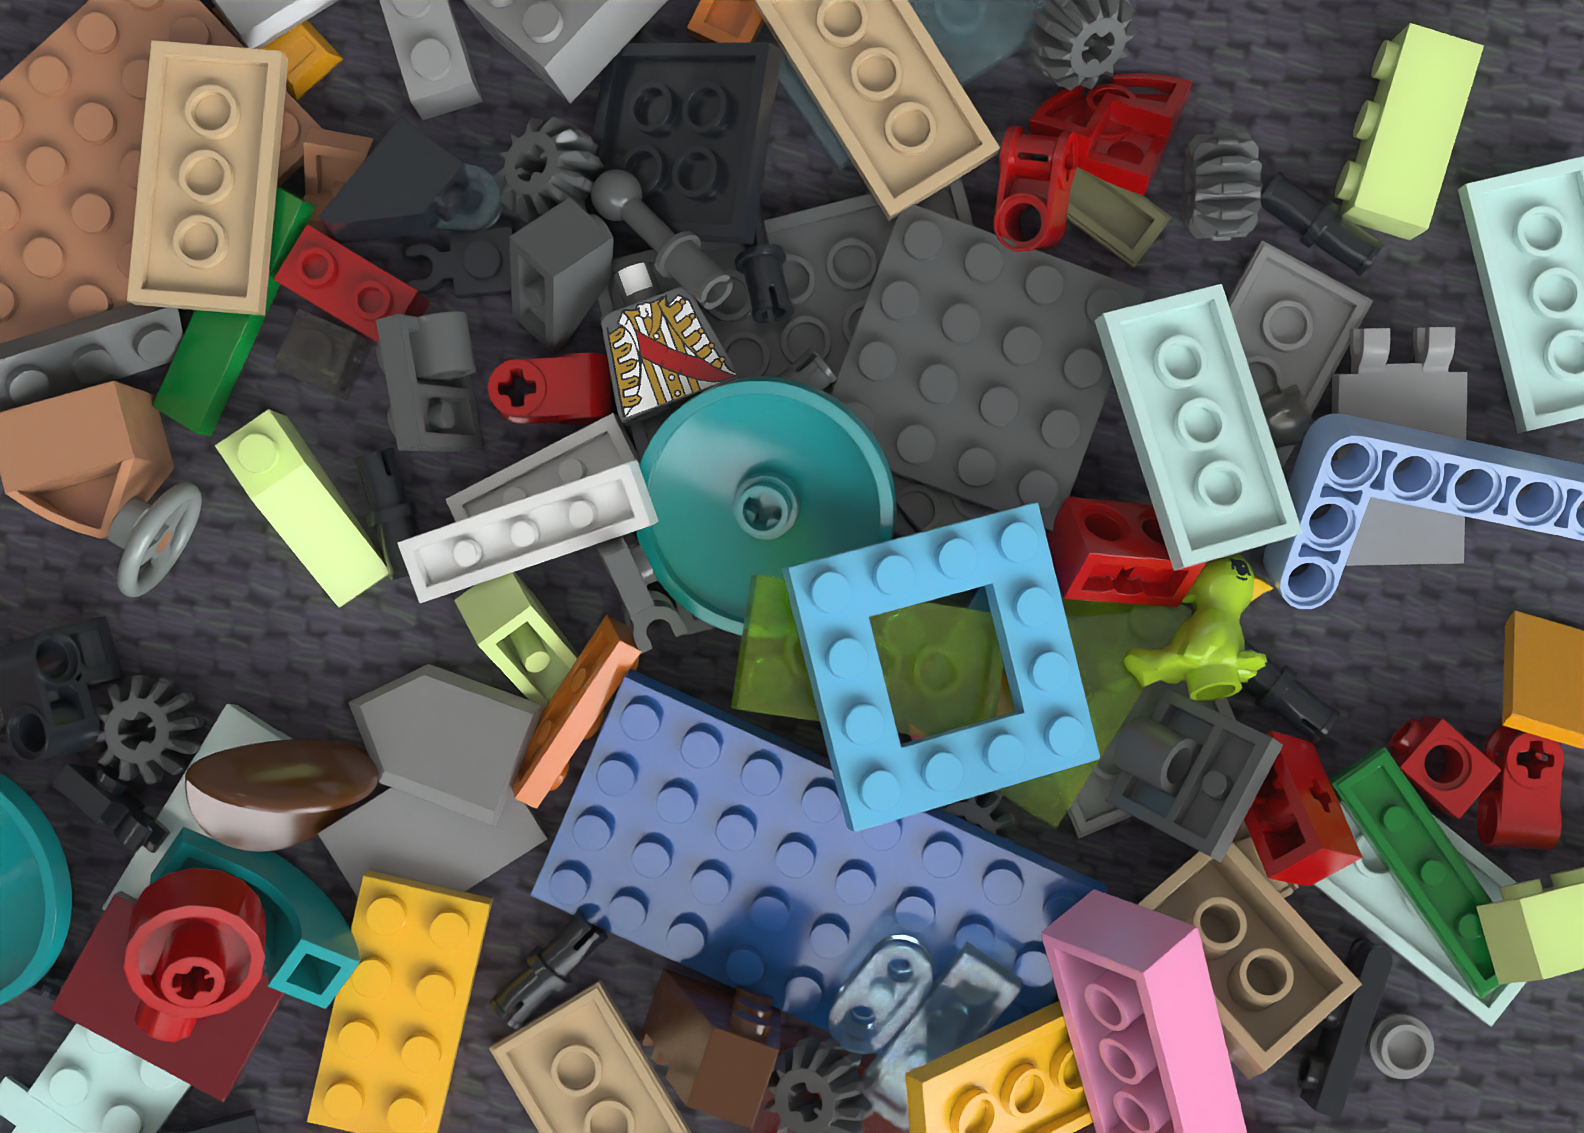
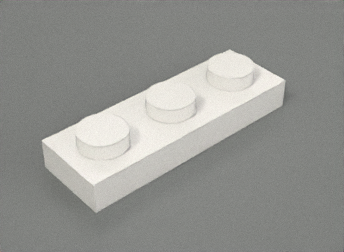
(570, 459)

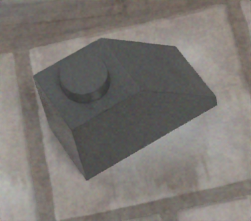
(559, 271)

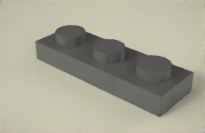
(87, 353)

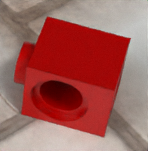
(1465, 772)

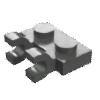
(640, 602)

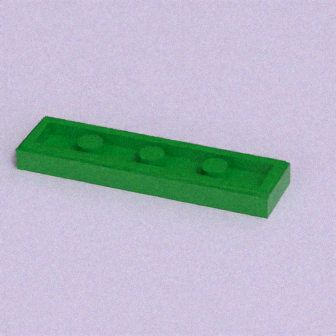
(220, 341)
(1420, 861)

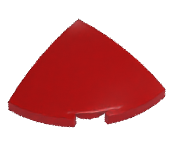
(1118, 131)

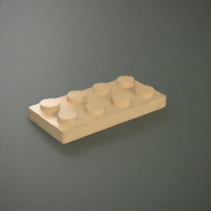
(883, 94)
(207, 178)

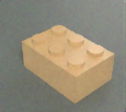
(1262, 958)

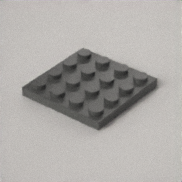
(980, 363)

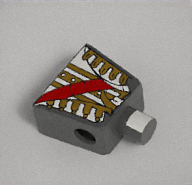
(659, 347)

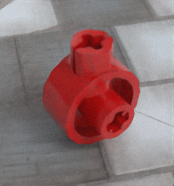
(193, 949)

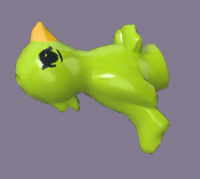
(1209, 644)

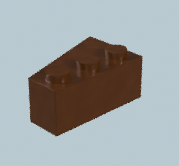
(715, 1043)

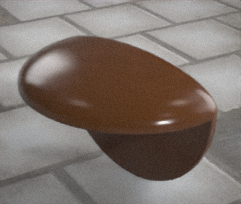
(277, 790)

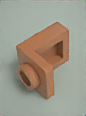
(329, 164)

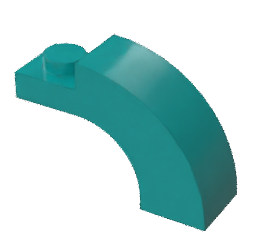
(306, 936)

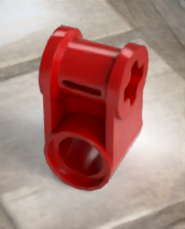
(1034, 183)
(567, 387)
(1524, 798)

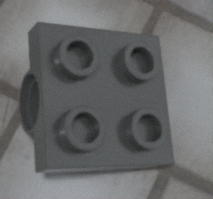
(430, 381)
(1191, 772)

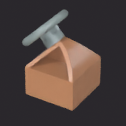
(92, 469)

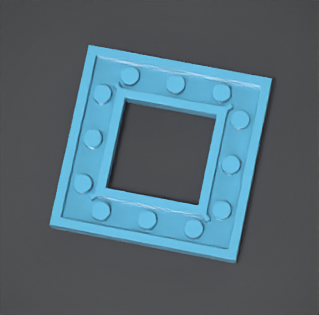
(1051, 718)

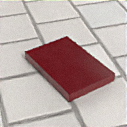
(103, 1002)

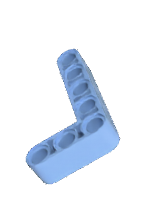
(1426, 483)

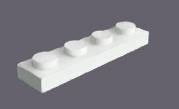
(528, 531)

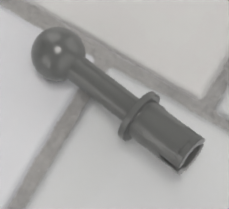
(619, 198)

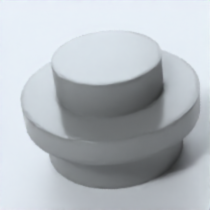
(1400, 1046)

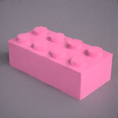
(1142, 1019)

